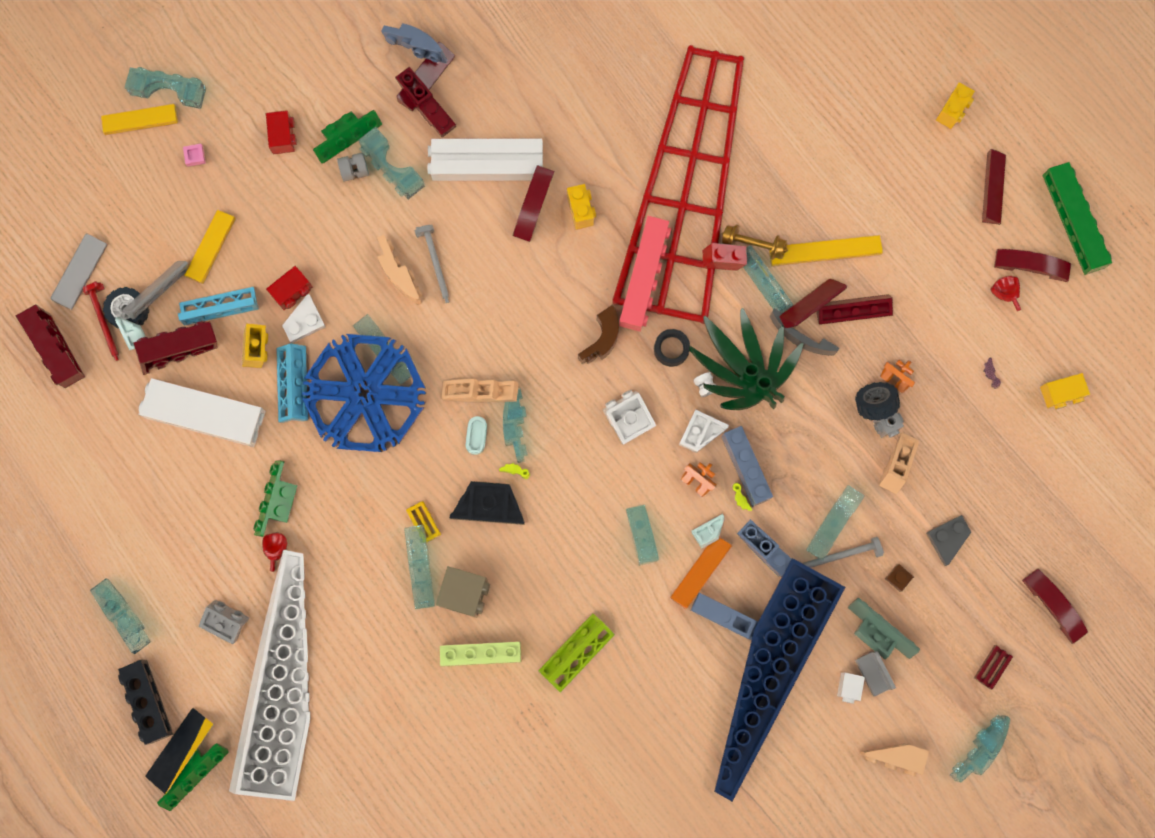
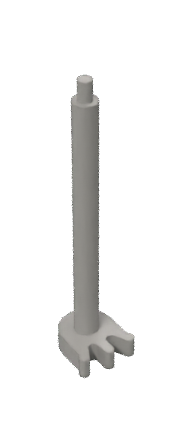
(426, 231)
(874, 545)

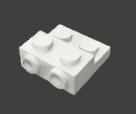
(629, 416)

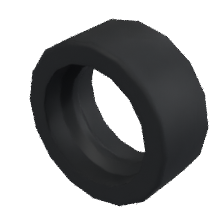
(667, 334)

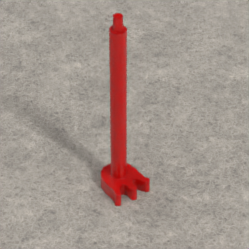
(91, 290)

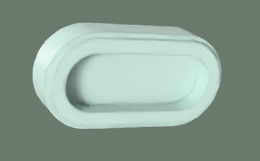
(476, 435)

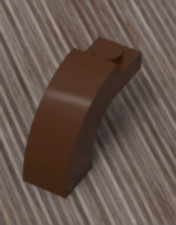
(604, 345)

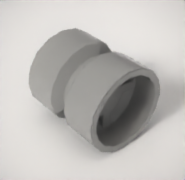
(346, 168)

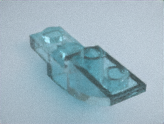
(512, 416)
(121, 615)
(989, 745)

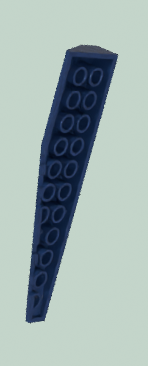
(773, 664)

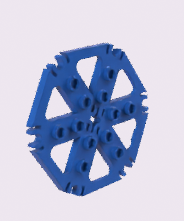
(353, 406)

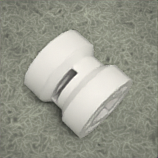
(699, 381)

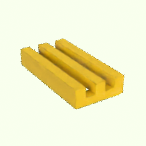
(416, 507)

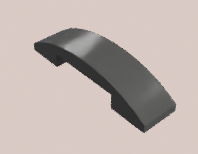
(823, 348)

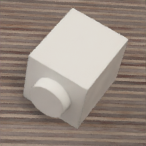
(850, 687)

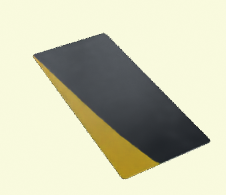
(179, 750)

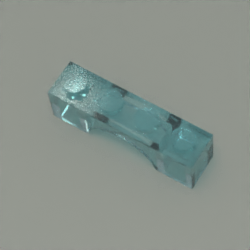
(144, 83)
(405, 179)

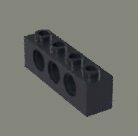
(154, 708)

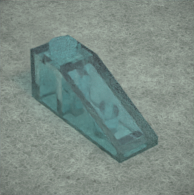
(642, 535)

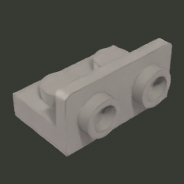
(223, 621)

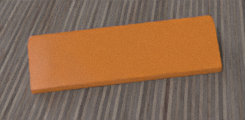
(700, 572)

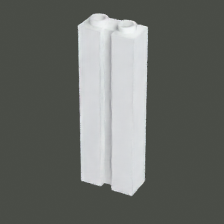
(484, 159)
(201, 412)

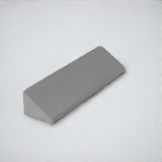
(78, 271)
(156, 289)

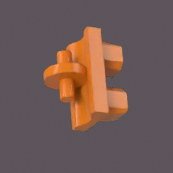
(904, 382)
(706, 483)

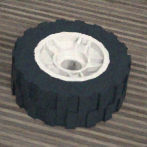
(117, 301)

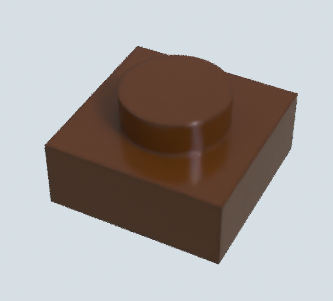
(899, 577)

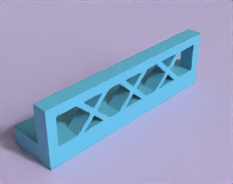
(219, 310)
(296, 371)

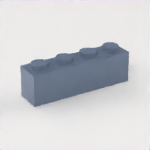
(747, 466)

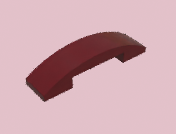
(533, 203)
(1033, 262)
(1057, 604)

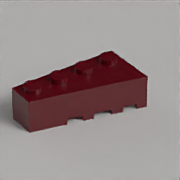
(50, 345)
(174, 345)

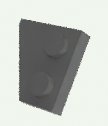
(949, 538)

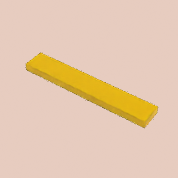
(830, 250)

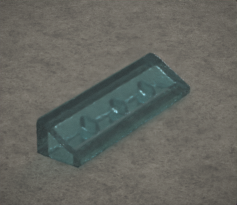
(766, 282)

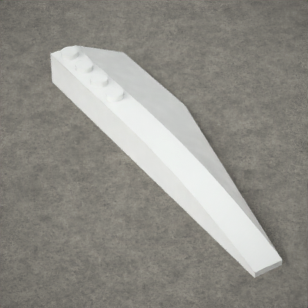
(278, 697)

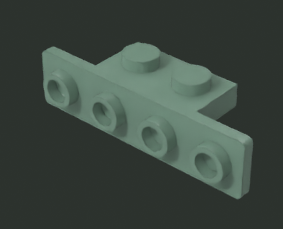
(879, 633)

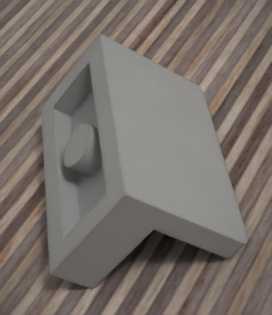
(875, 673)

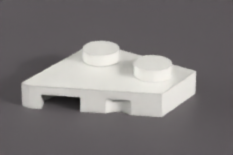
(303, 321)
(701, 431)

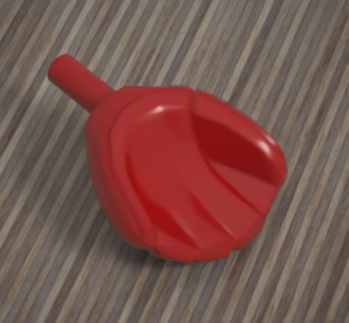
(1008, 290)
(273, 547)

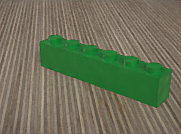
(1077, 218)

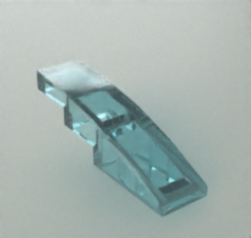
(419, 567)

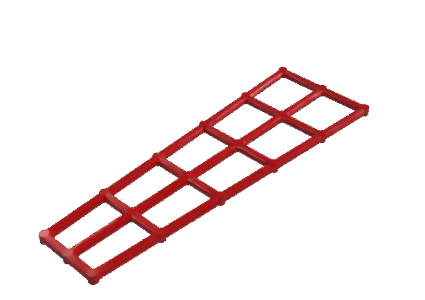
(682, 205)

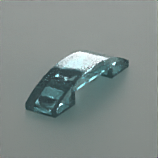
(367, 327)
(834, 522)

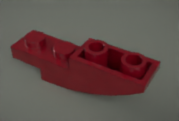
(425, 102)

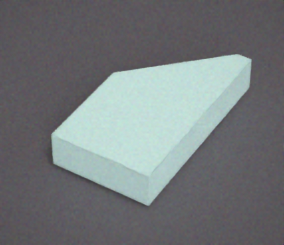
(130, 331)
(709, 531)

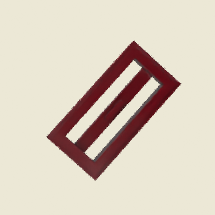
(1000, 671)

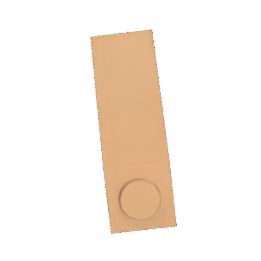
(899, 463)

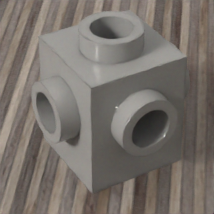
(883, 427)

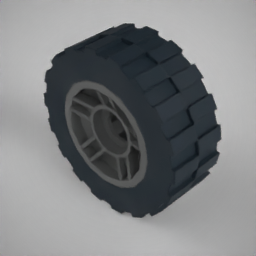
(877, 401)

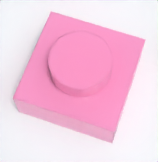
(194, 155)

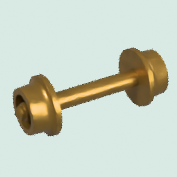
(777, 248)

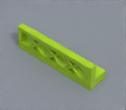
(573, 650)

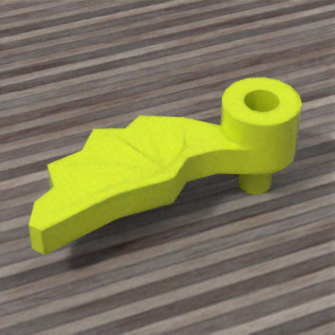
(515, 469)
(741, 500)

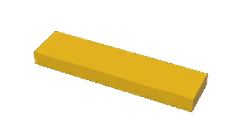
(139, 119)
(210, 246)

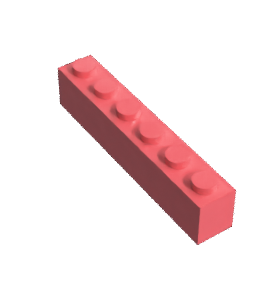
(644, 273)

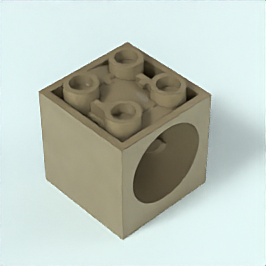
(463, 592)

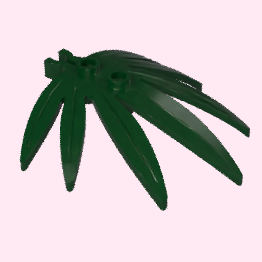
(754, 380)

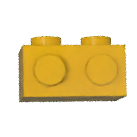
(956, 103)
(580, 207)
(254, 346)
(1065, 390)

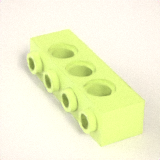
(480, 653)

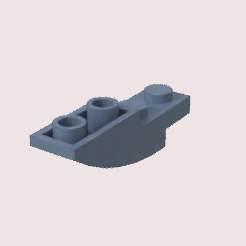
(414, 38)
(764, 548)
(724, 616)

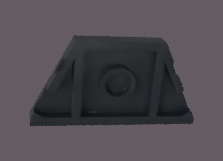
(488, 504)

